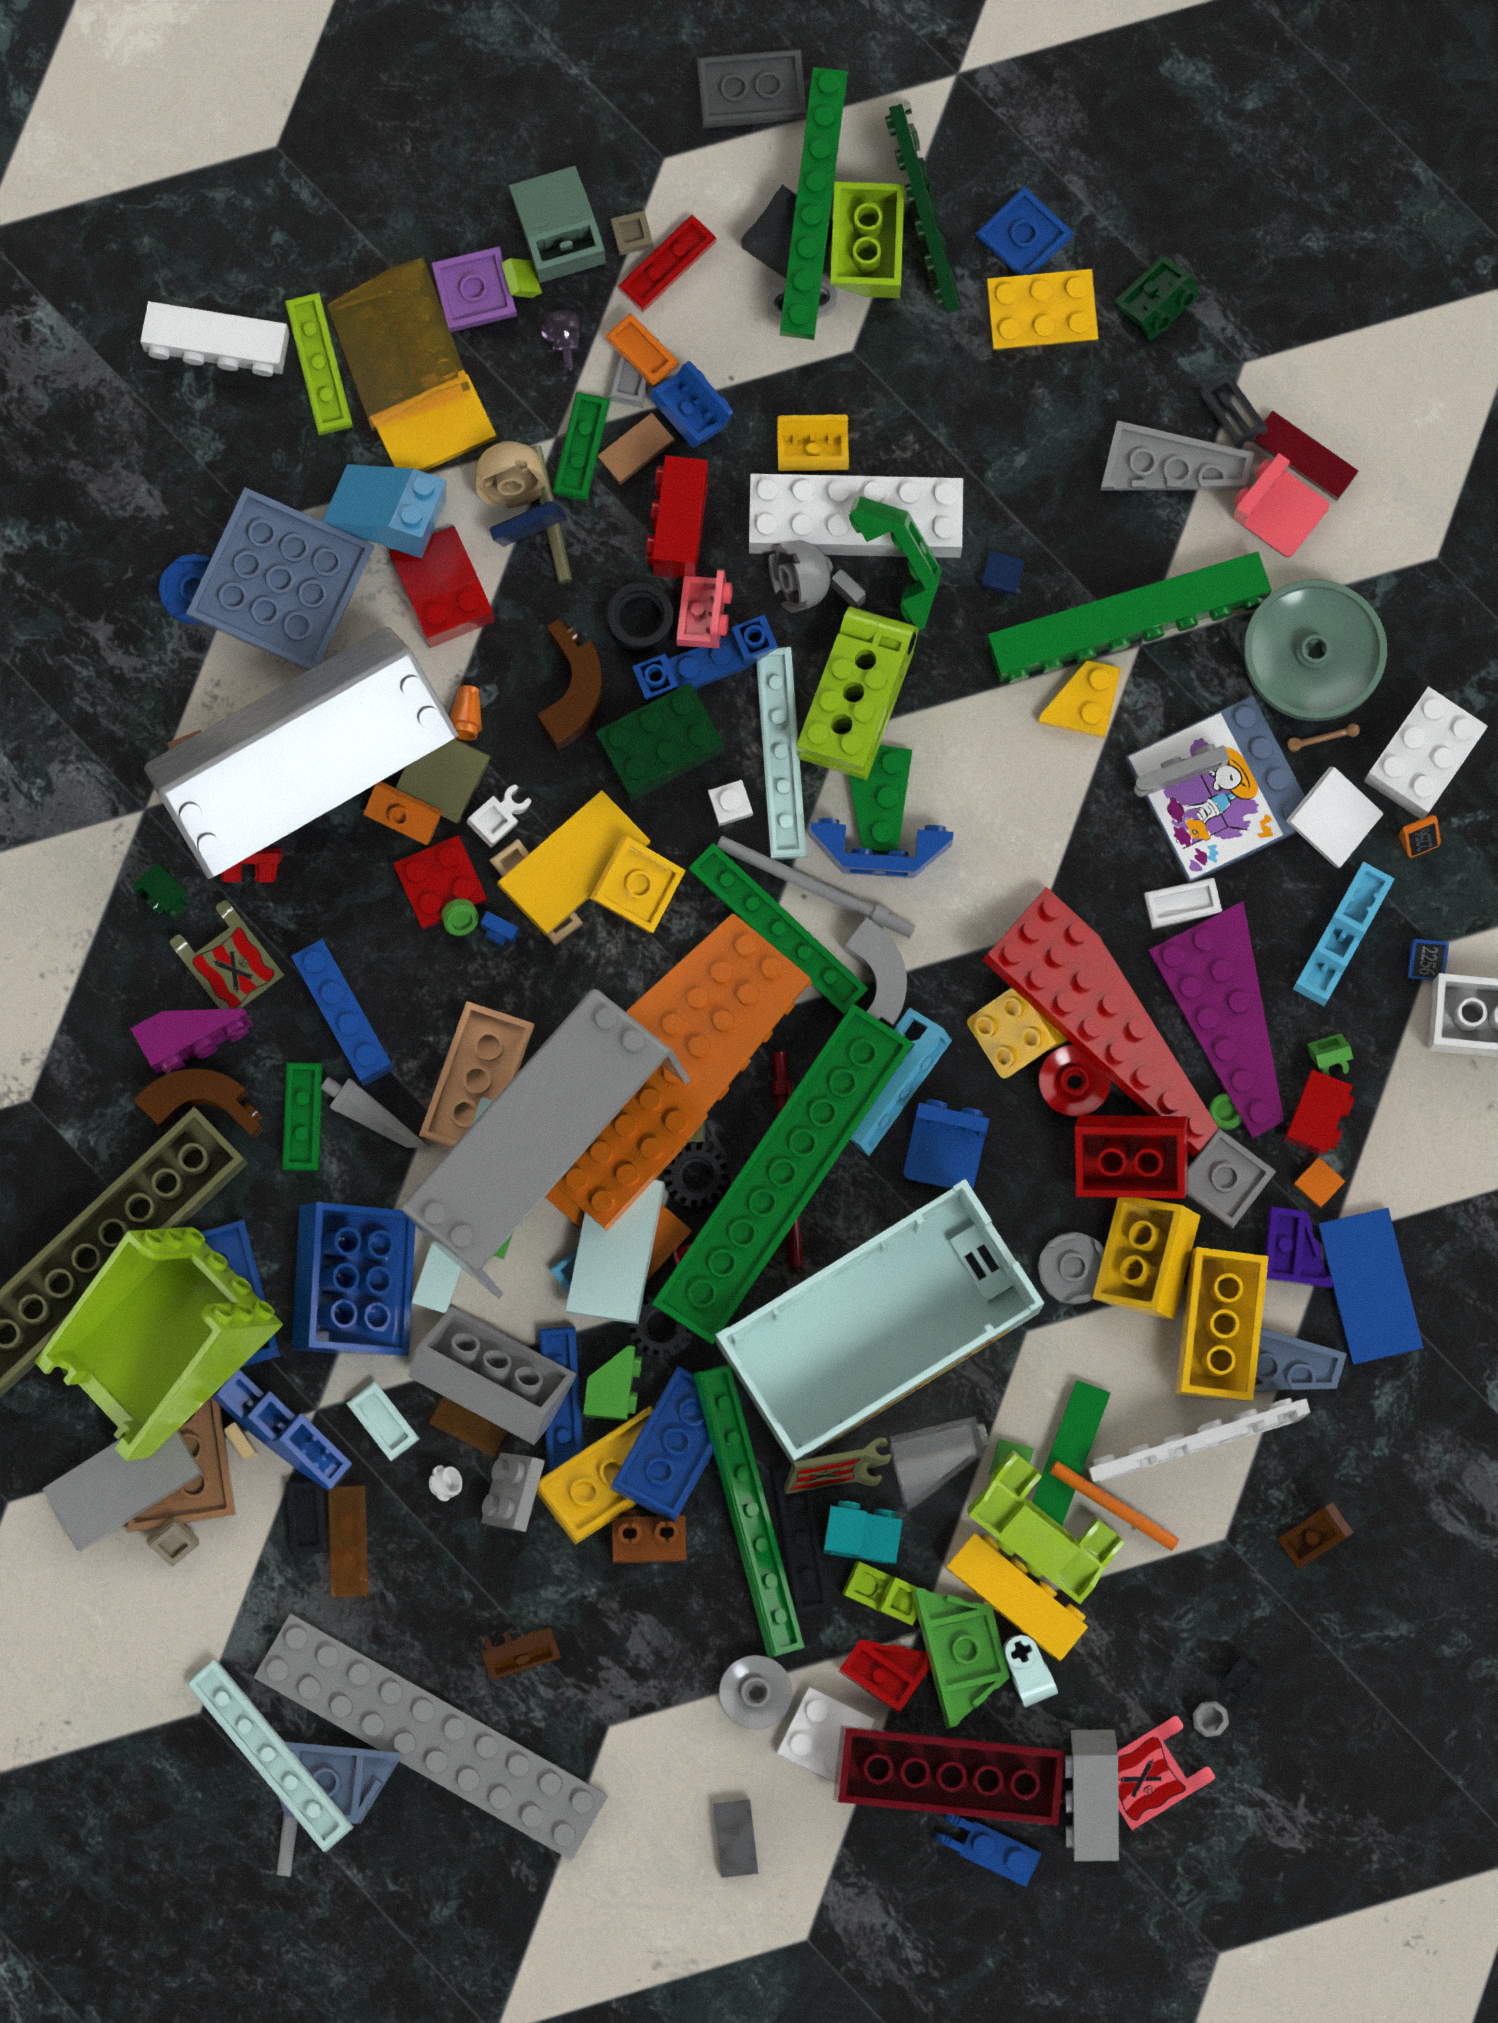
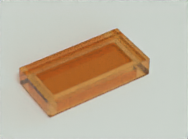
(468, 1426)

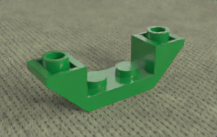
(877, 519)

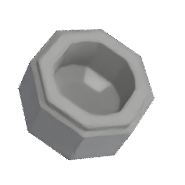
(1210, 1719)

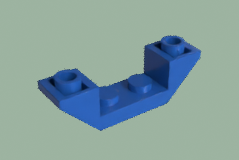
(702, 666)
(929, 846)

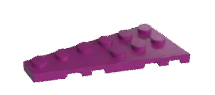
(1219, 995)

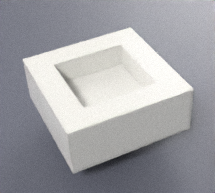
(730, 803)

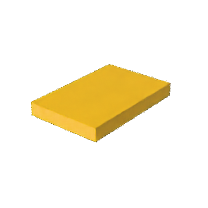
(438, 434)

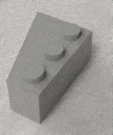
(1093, 1796)

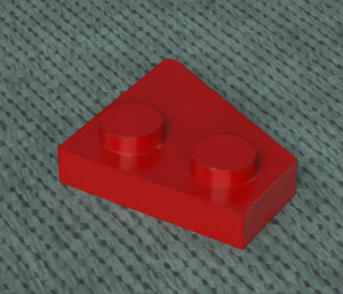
(886, 1671)

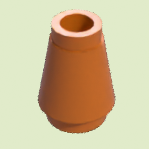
(466, 713)

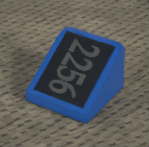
(1427, 959)

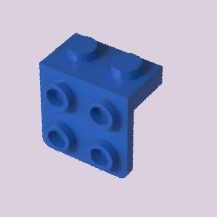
(945, 1145)

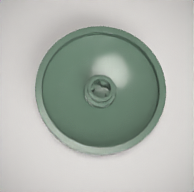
(1315, 650)

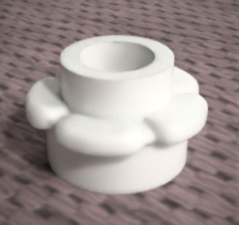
(445, 1482)

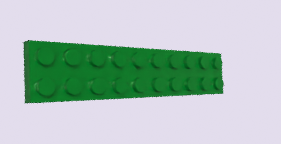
(782, 1174)

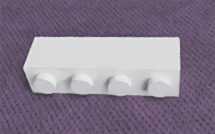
(215, 338)

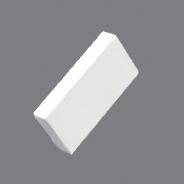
(1182, 903)

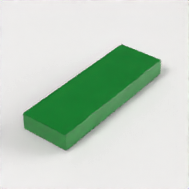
(581, 446)
(302, 1117)

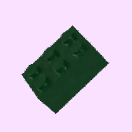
(660, 742)

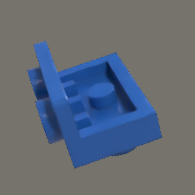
(692, 405)

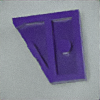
(1293, 1249)

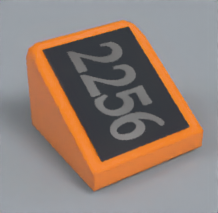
(1420, 836)

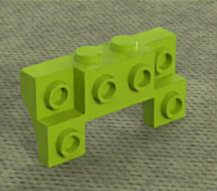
(1036, 1537)

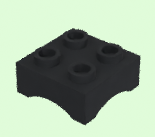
(772, 232)

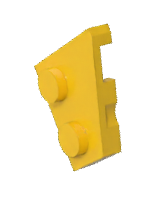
(1084, 701)

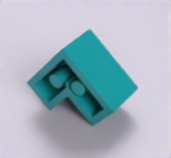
(862, 1535)

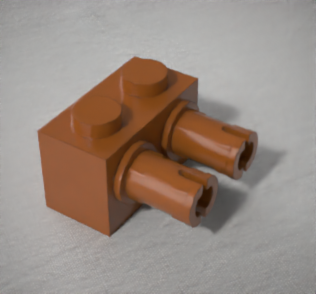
(648, 1538)

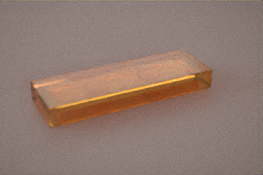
(348, 1541)

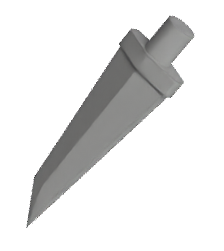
(362, 1108)

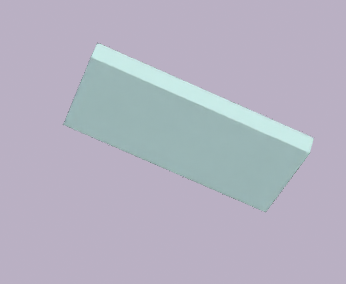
(615, 1263)

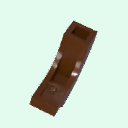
(577, 708)
(191, 1087)

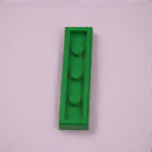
(1071, 1447)

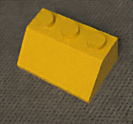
(1146, 1256)

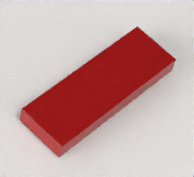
(667, 263)

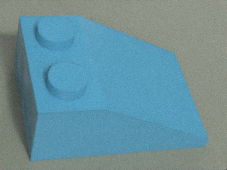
(388, 506)

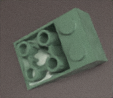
(558, 224)

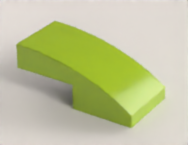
(881, 1592)

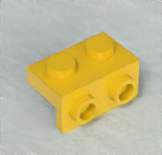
(812, 442)

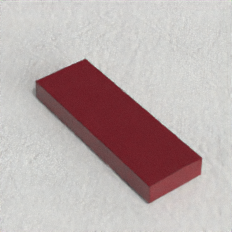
(1306, 456)

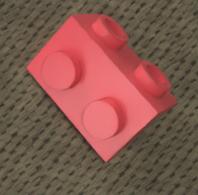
(702, 611)

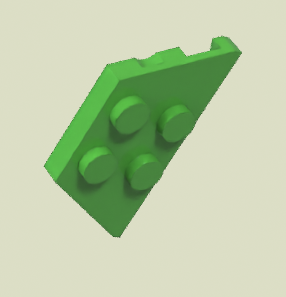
(961, 1651)

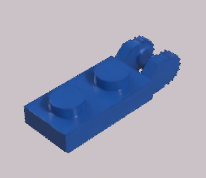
(992, 1850)

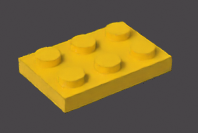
(1042, 309)

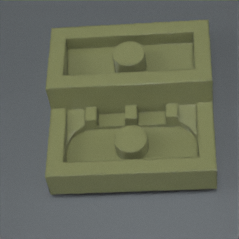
(446, 777)

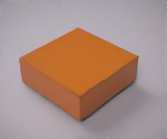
(1319, 1182)

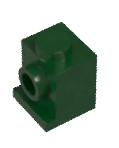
(163, 892)

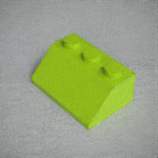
(867, 238)

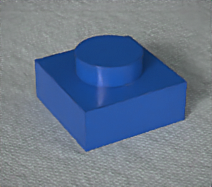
(499, 930)

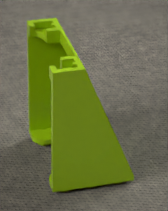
(158, 1334)

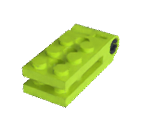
(861, 641)

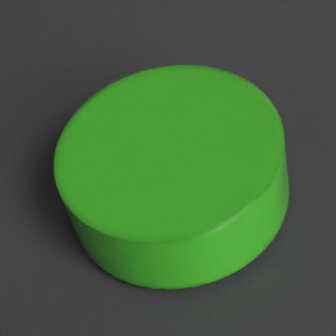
(460, 917)
(1224, 1113)

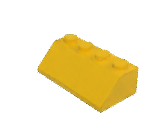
(1221, 1325)

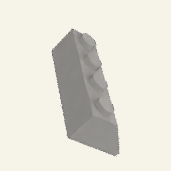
(491, 1375)

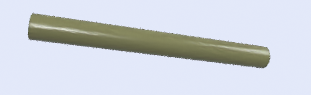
(554, 532)

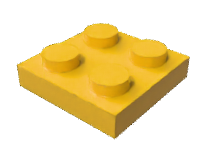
(637, 884)

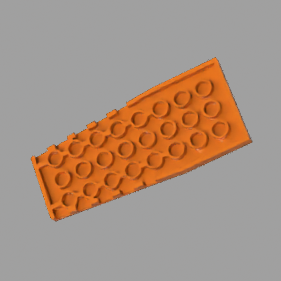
(714, 1018)

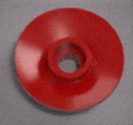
(1054, 1087)

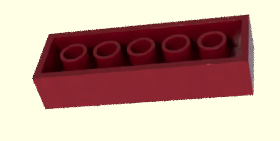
(949, 1775)

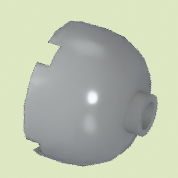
(800, 573)

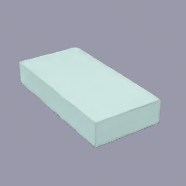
(383, 1421)

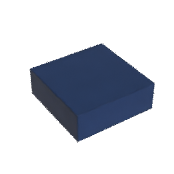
(1002, 573)

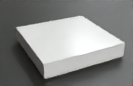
(1334, 817)

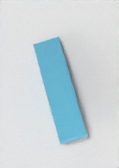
(1343, 934)

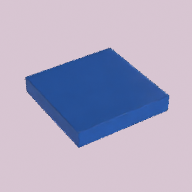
(1024, 234)

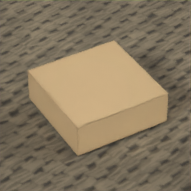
(240, 1441)

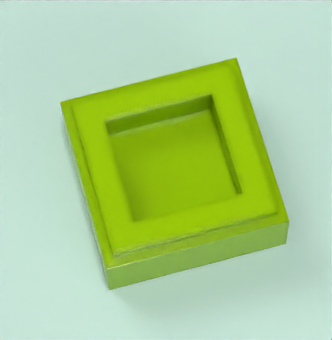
(521, 278)

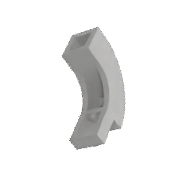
(883, 960)

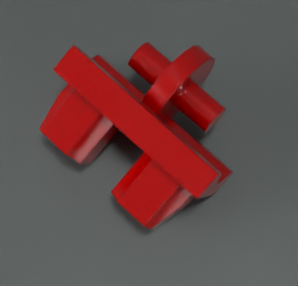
(265, 862)

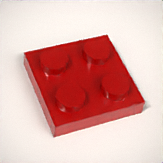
(438, 877)

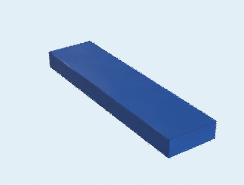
(565, 1432)

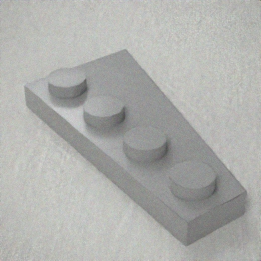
(1167, 461)

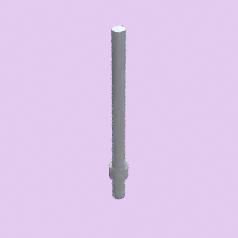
(879, 914)

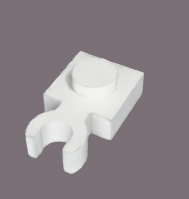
(496, 819)

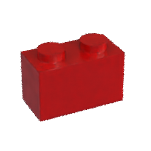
(1318, 1113)

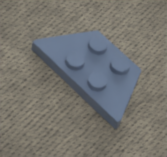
(347, 1775)

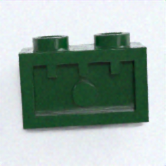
(1158, 297)

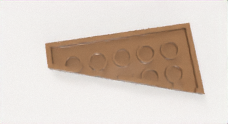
(209, 1494)

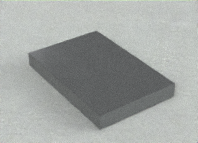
(752, 88)

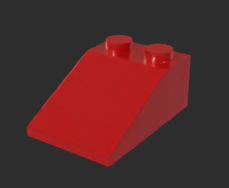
(443, 588)

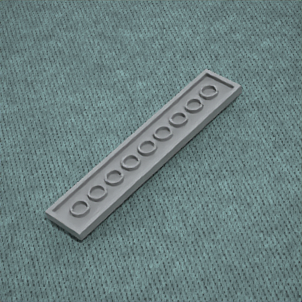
(431, 1736)

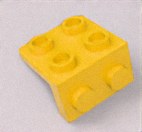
(1013, 1033)

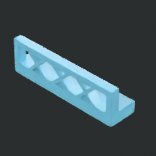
(904, 1082)

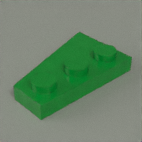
(881, 799)

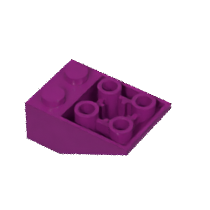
(181, 1035)

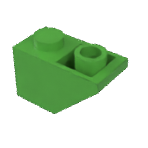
(611, 1385)

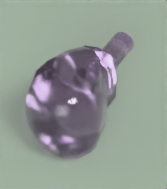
(563, 331)

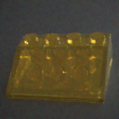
(399, 345)

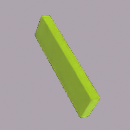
(319, 364)

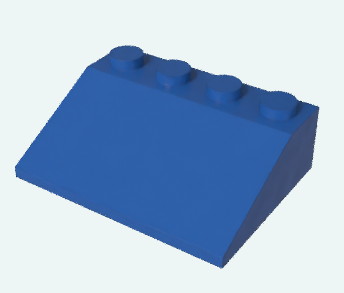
(353, 1280)

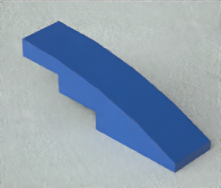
(282, 1431)

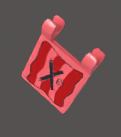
(1151, 1777)

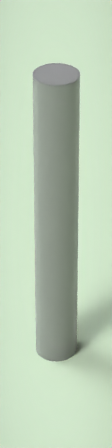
(286, 1847)

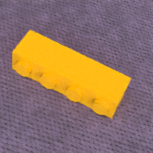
(1017, 1597)

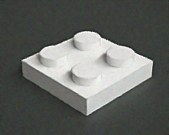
(815, 1733)

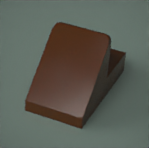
(1315, 1535)

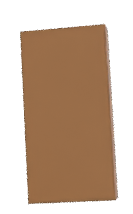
(635, 448)

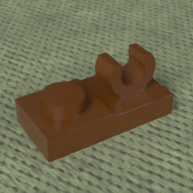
(518, 1655)

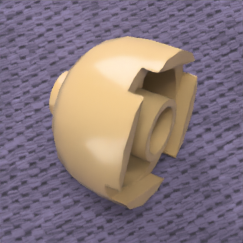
(509, 474)

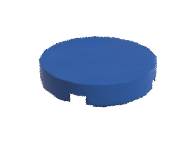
(178, 589)

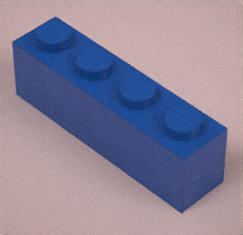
(342, 1012)

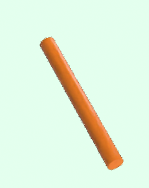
(1114, 1505)

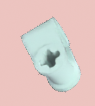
(1031, 1676)

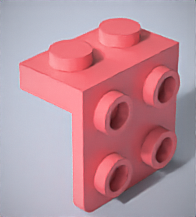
(1279, 507)

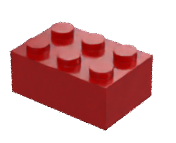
(677, 517)
(1131, 1156)

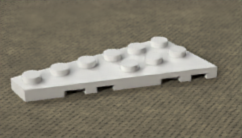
(1208, 1436)

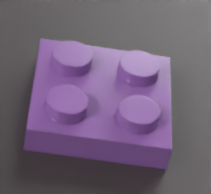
(473, 289)

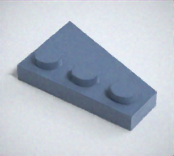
(1296, 1364)

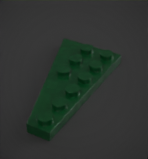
(920, 193)

